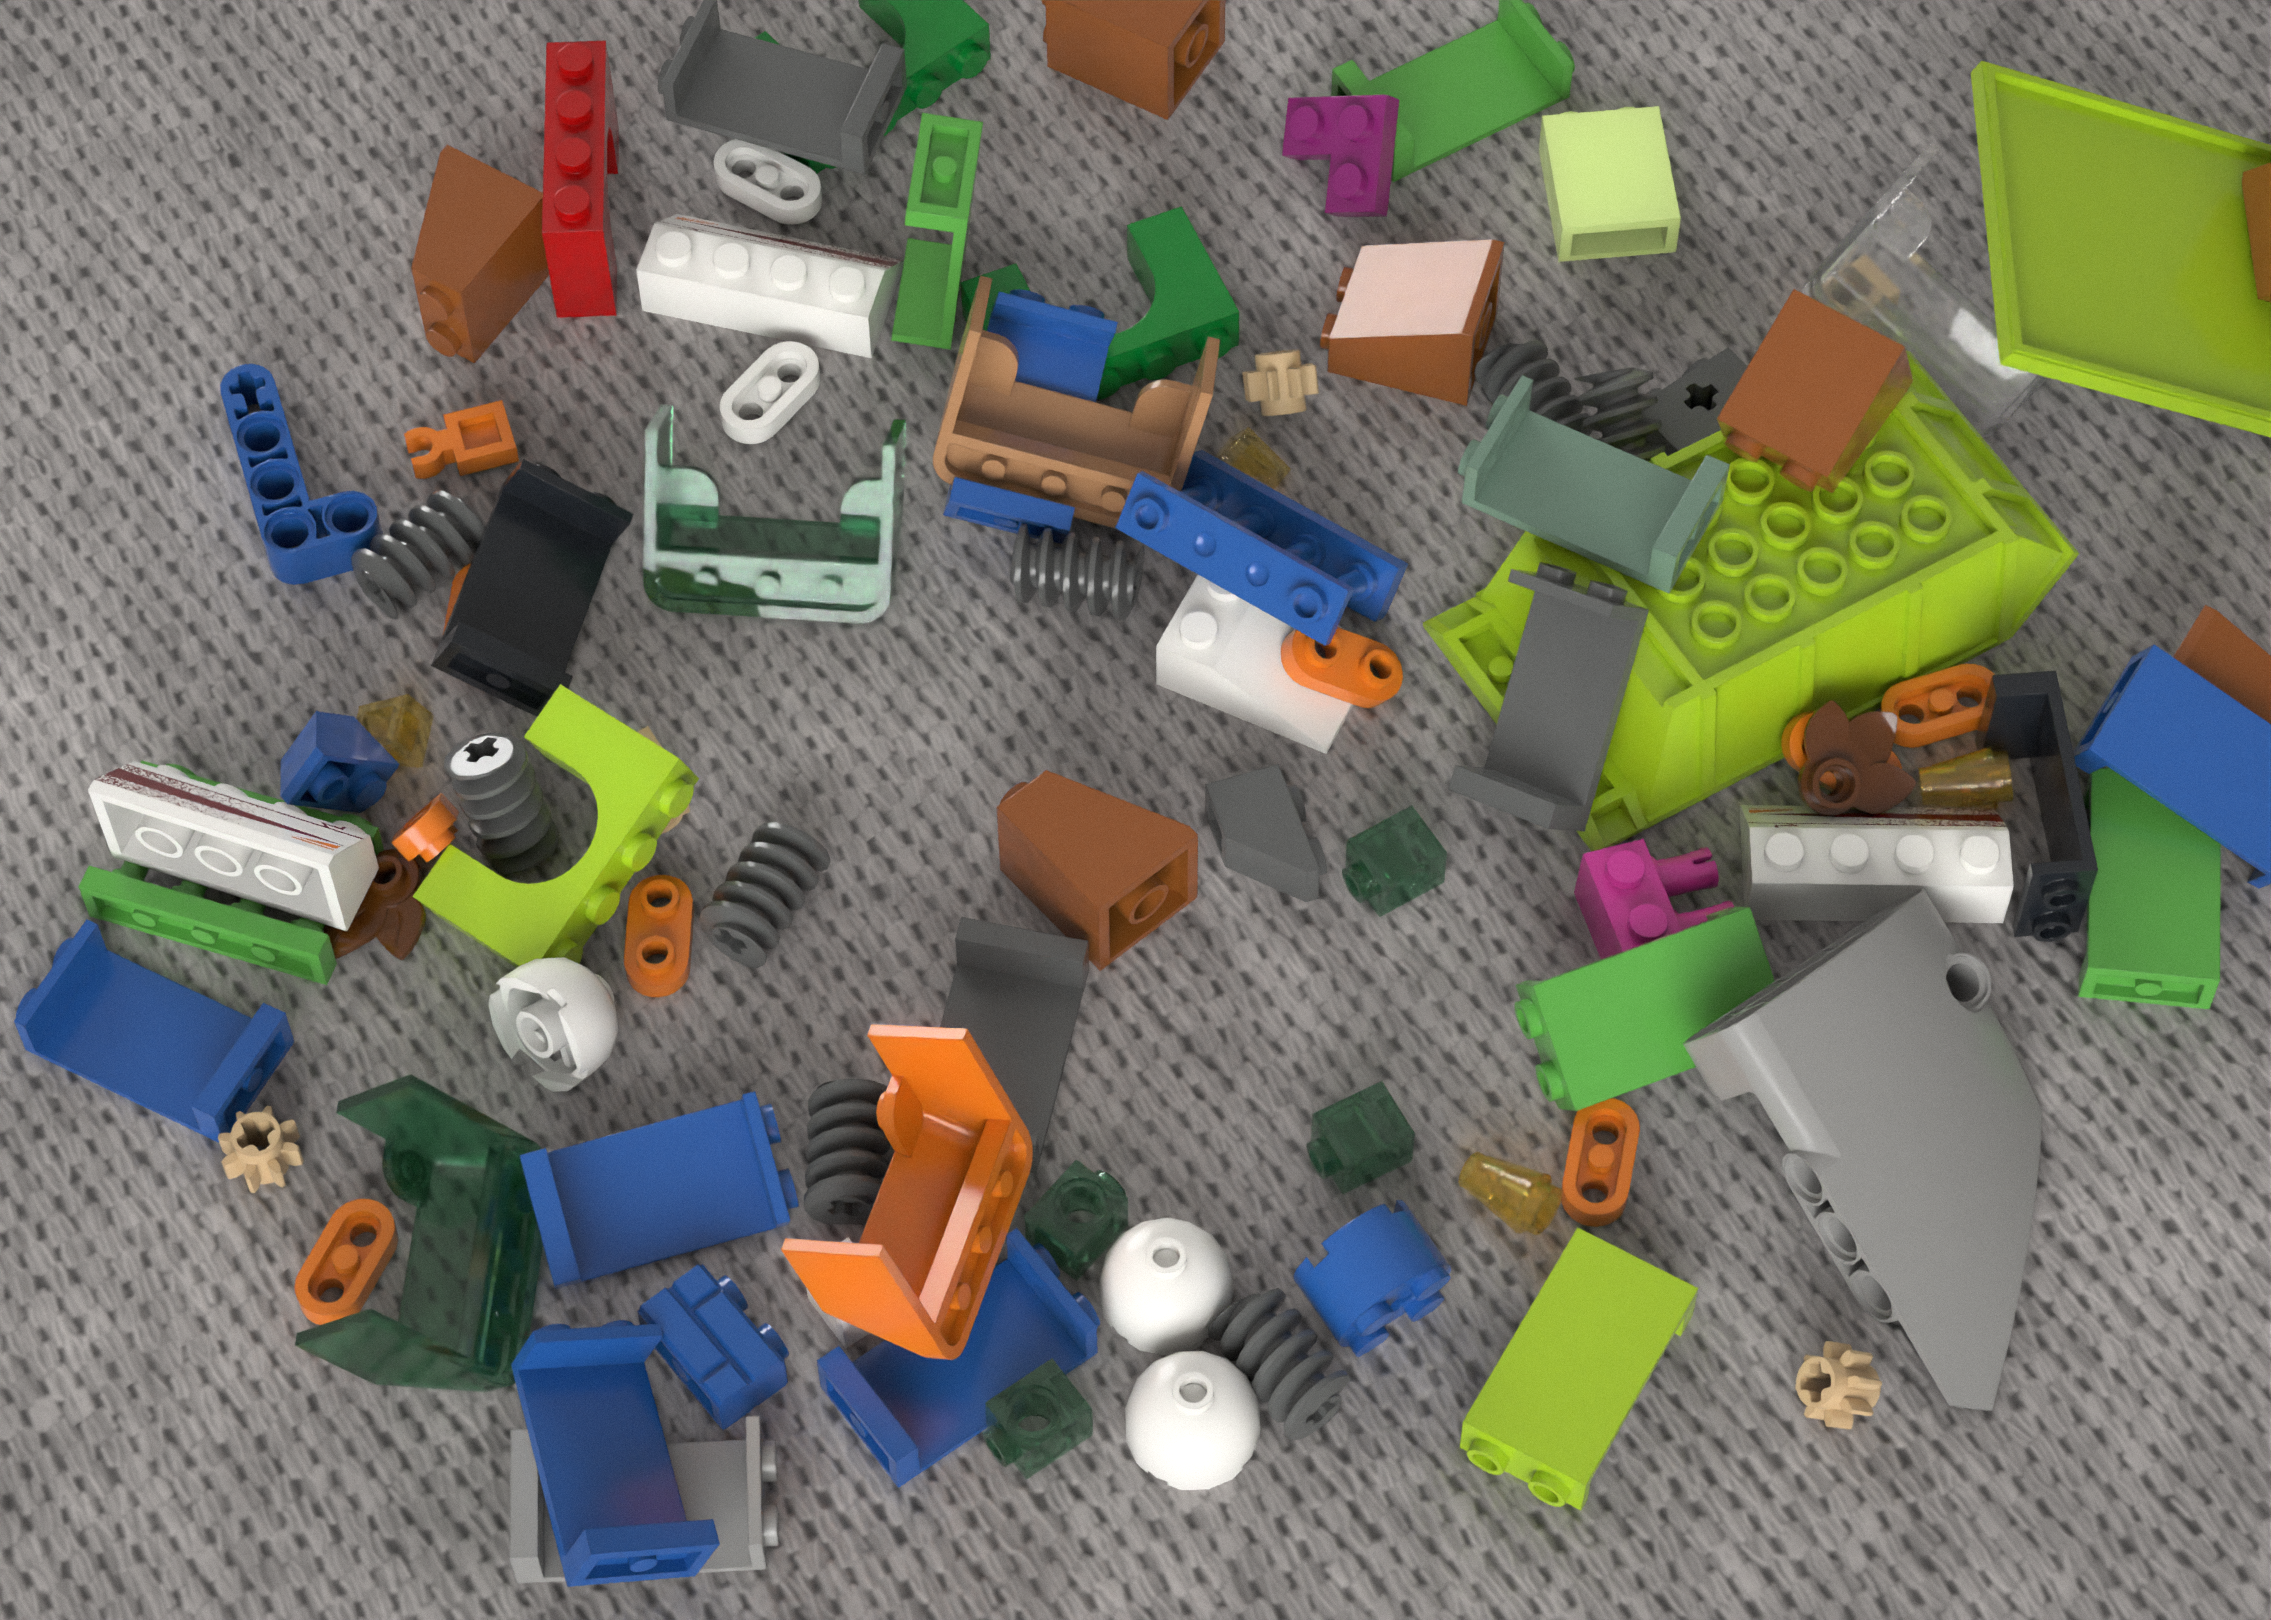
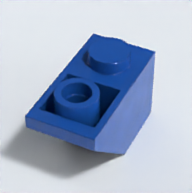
(335, 765)

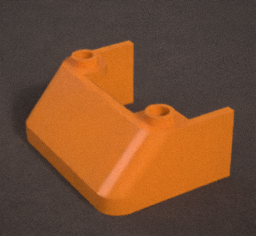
(941, 1202)

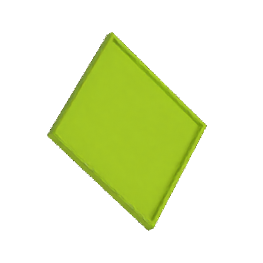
(2122, 249)

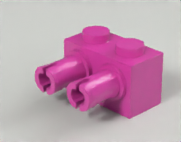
(1628, 894)

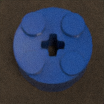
(1374, 1275)

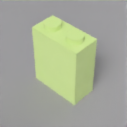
(1609, 183)

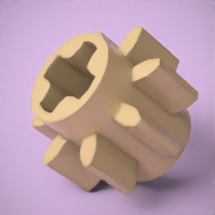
(1280, 382)
(264, 1165)
(1838, 1385)

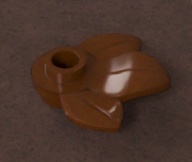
(1857, 757)
(386, 910)

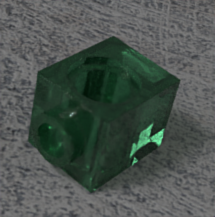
(1394, 862)
(1360, 1138)
(1072, 1243)
(1044, 1394)

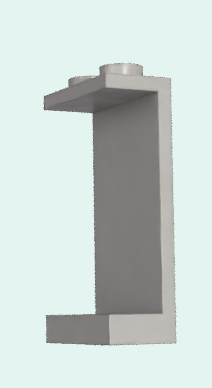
(714, 1482)

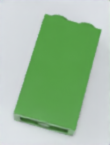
(1468, 86)
(940, 201)
(2151, 901)
(1631, 1012)

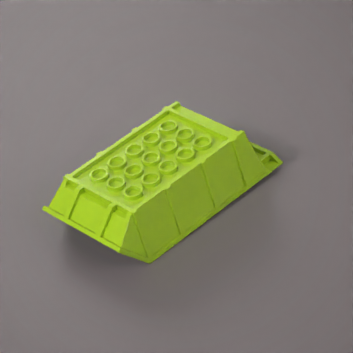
(1790, 604)

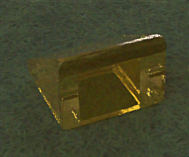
(1254, 457)
(399, 727)

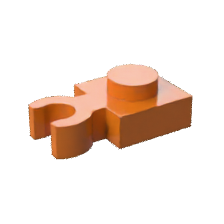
(472, 439)

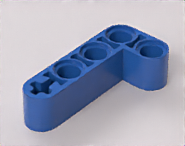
(272, 471)

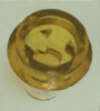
(1968, 780)
(1512, 1192)

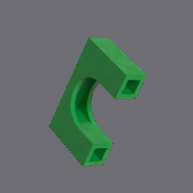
(940, 46)
(1184, 296)

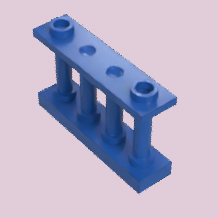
(1262, 547)

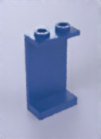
(1058, 353)
(2188, 752)
(150, 1036)
(658, 1190)
(924, 1408)
(606, 1456)

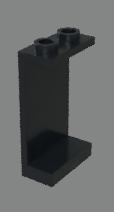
(529, 587)
(2030, 722)

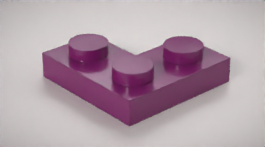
(1356, 138)

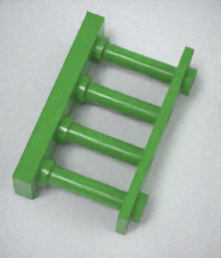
(232, 930)

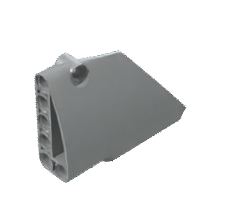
(1899, 1130)

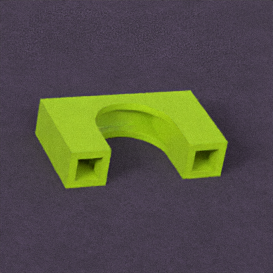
(636, 797)

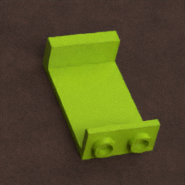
(1575, 1369)

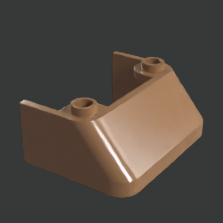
(1061, 443)

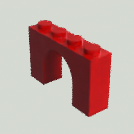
(578, 155)

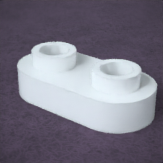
(772, 182)
(764, 394)

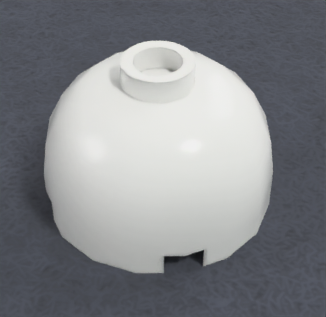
(556, 1008)
(1165, 1285)
(1192, 1420)

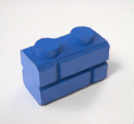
(715, 1345)

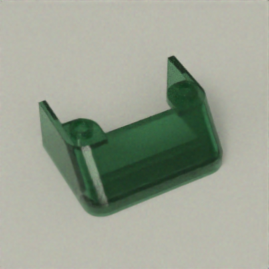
(768, 564)
(469, 1252)

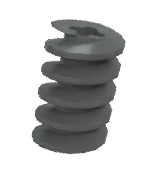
(1550, 394)
(1621, 410)
(415, 550)
(1075, 573)
(502, 801)
(762, 891)
(844, 1151)
(1280, 1362)

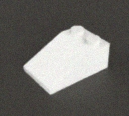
(1231, 660)

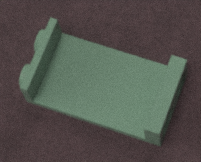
(1588, 492)

